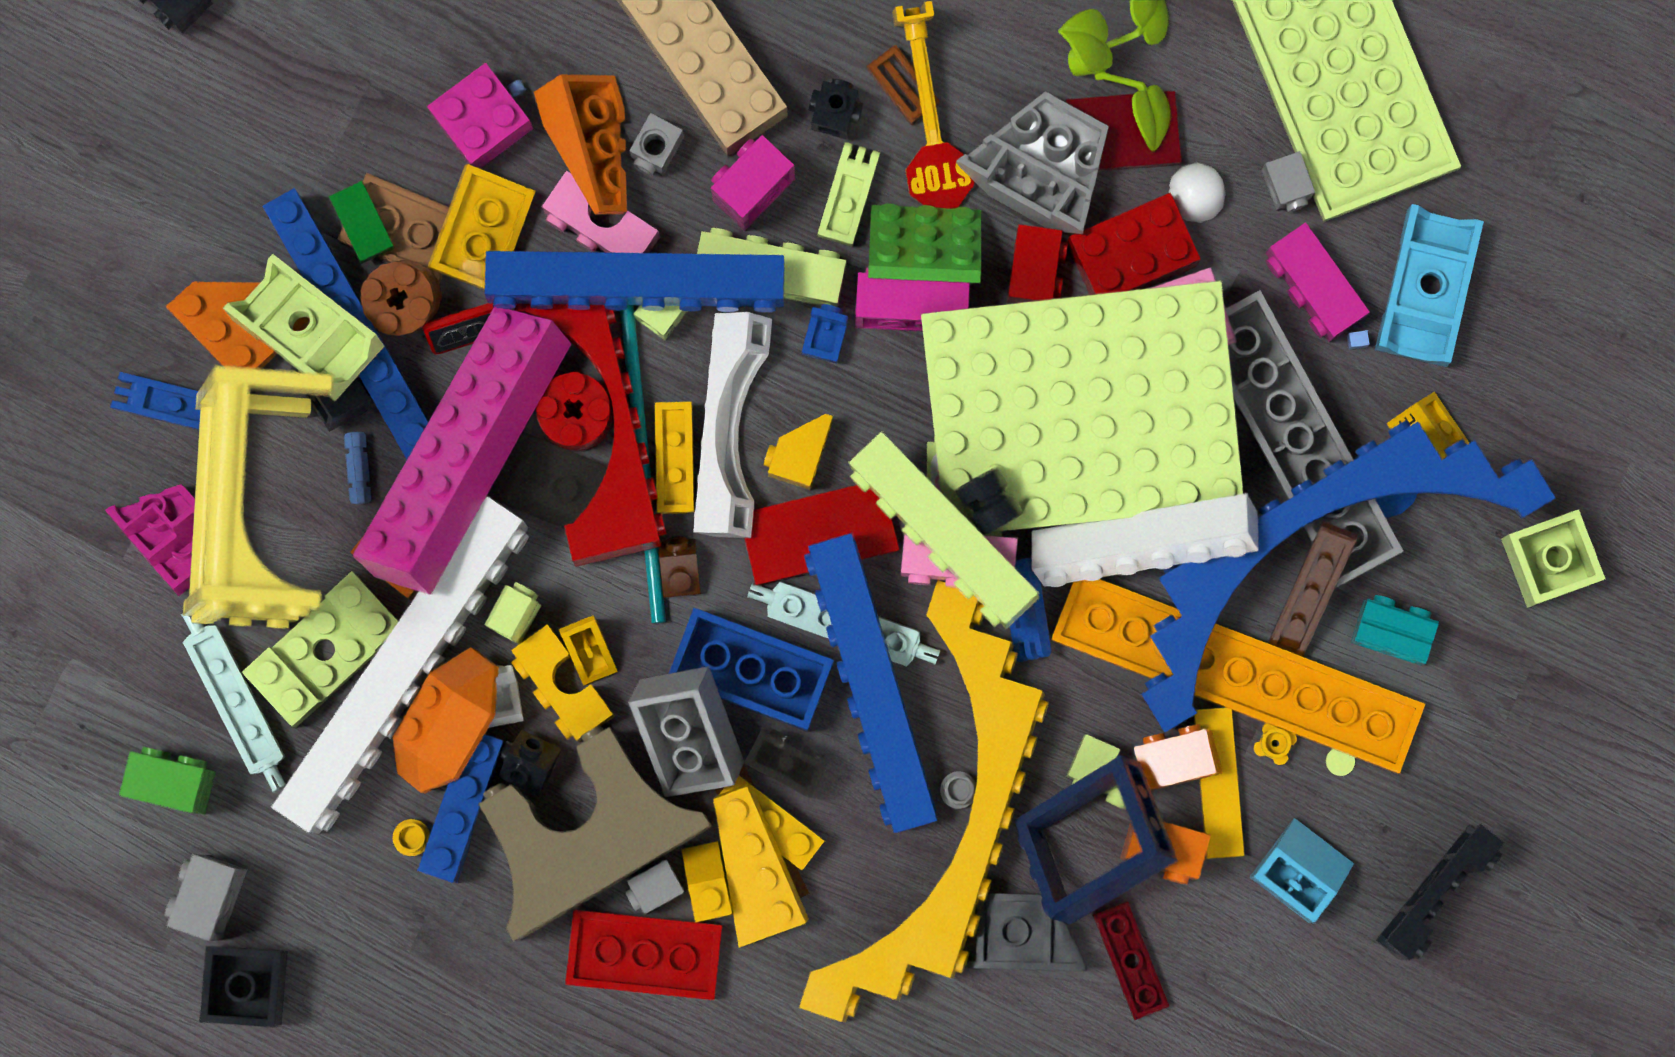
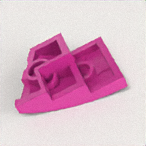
(161, 532)

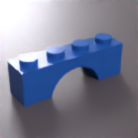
(458, 813)

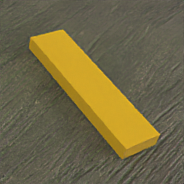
(1221, 792)

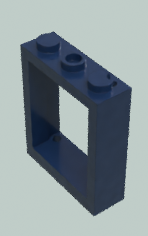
(1146, 821)

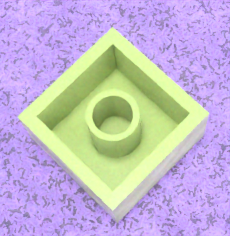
(1553, 558)

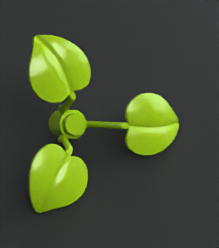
(1091, 55)

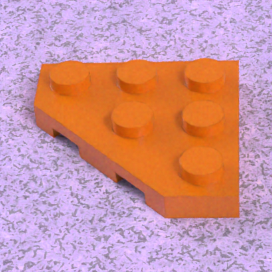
(202, 314)

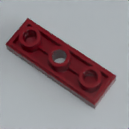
(1122, 938)

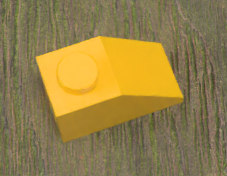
(799, 453)
(707, 882)

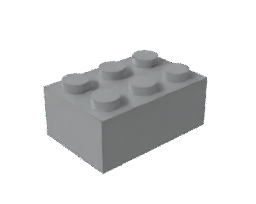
(686, 732)

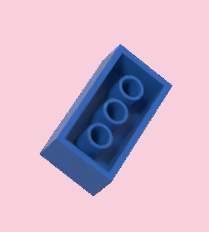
(755, 668)

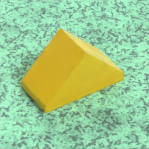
(588, 650)

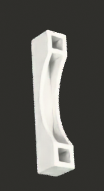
(737, 353)

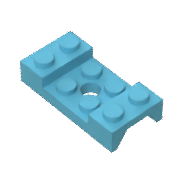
(1423, 323)

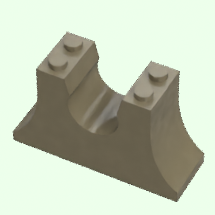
(565, 869)

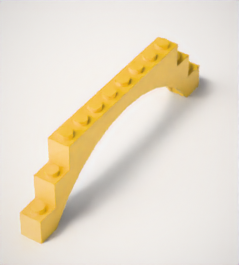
(939, 928)

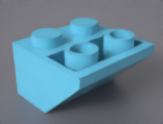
(1302, 871)

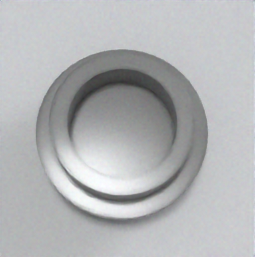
(958, 790)

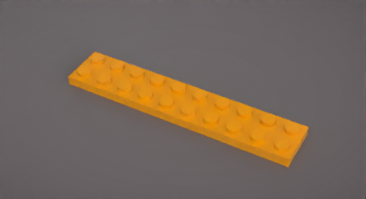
(1246, 676)

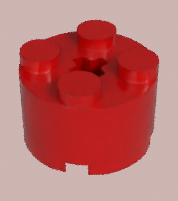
(596, 412)

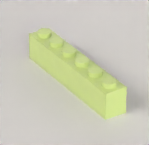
(943, 530)

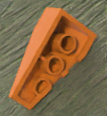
(584, 125)

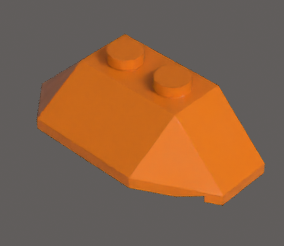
(446, 721)

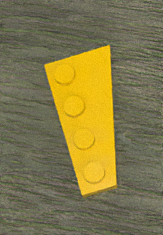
(757, 876)

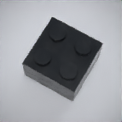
(243, 986)

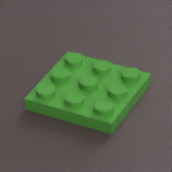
(925, 243)

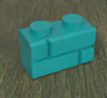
(1395, 630)

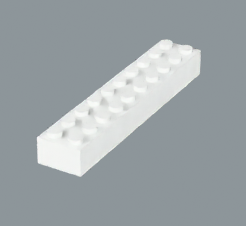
(398, 671)

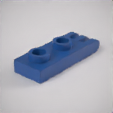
(158, 401)
(1030, 630)

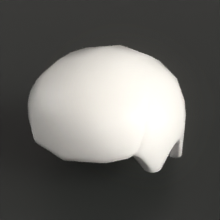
(1197, 192)

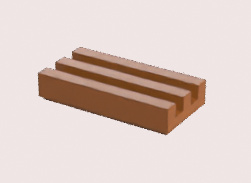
(883, 60)

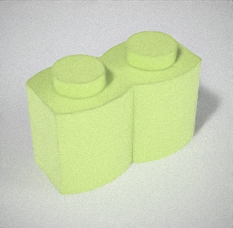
(514, 612)

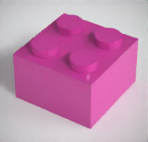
(480, 117)
(752, 181)

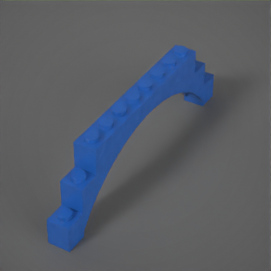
(1396, 467)

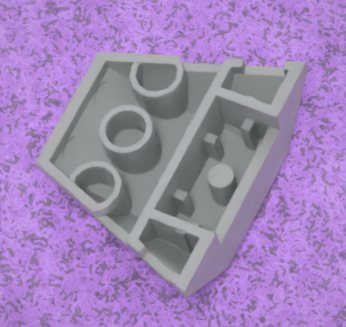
(1042, 163)

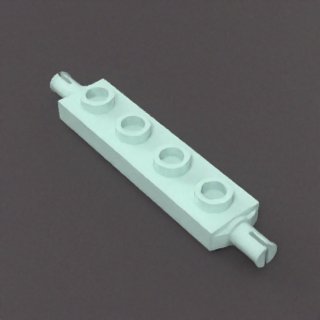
(801, 609)
(234, 701)

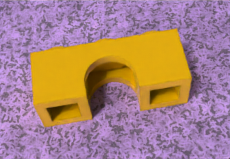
(540, 658)

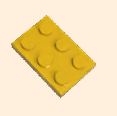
(481, 218)

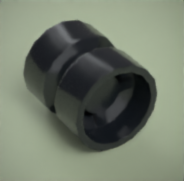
(989, 501)

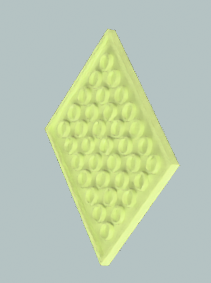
(1087, 402)

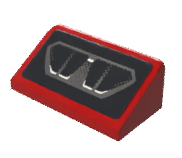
(456, 329)

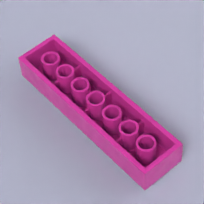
(462, 450)

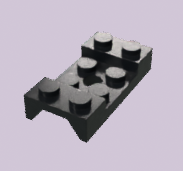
(1473, 852)

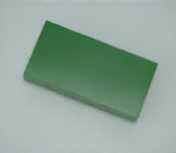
(361, 222)

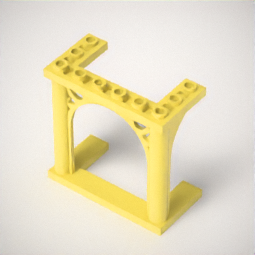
(224, 570)

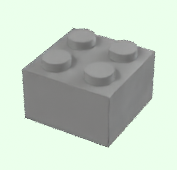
(205, 897)

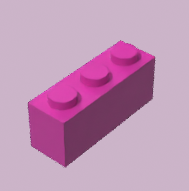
(1316, 283)

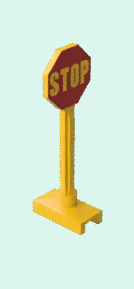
(933, 173)

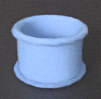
(516, 88)

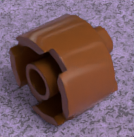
(380, 291)

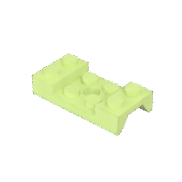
(331, 342)
(293, 675)

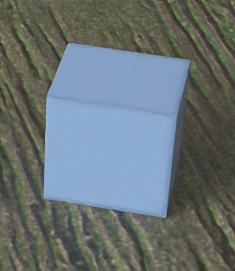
(1358, 340)

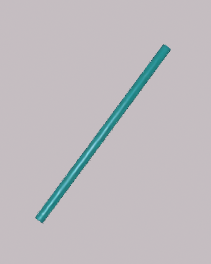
(632, 365)

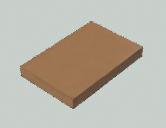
(409, 220)

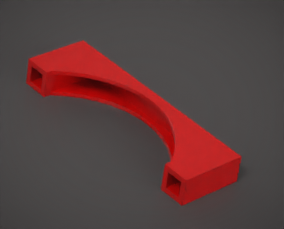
(621, 512)

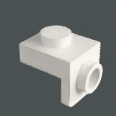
(508, 698)

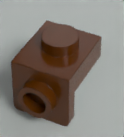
(679, 567)

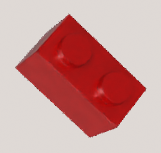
(1035, 264)

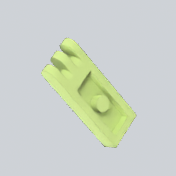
(848, 196)

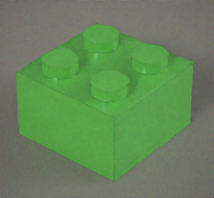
(167, 783)

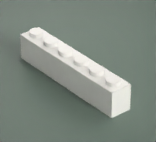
(1145, 541)

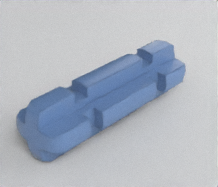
(357, 468)

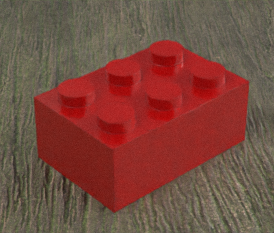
(1134, 248)

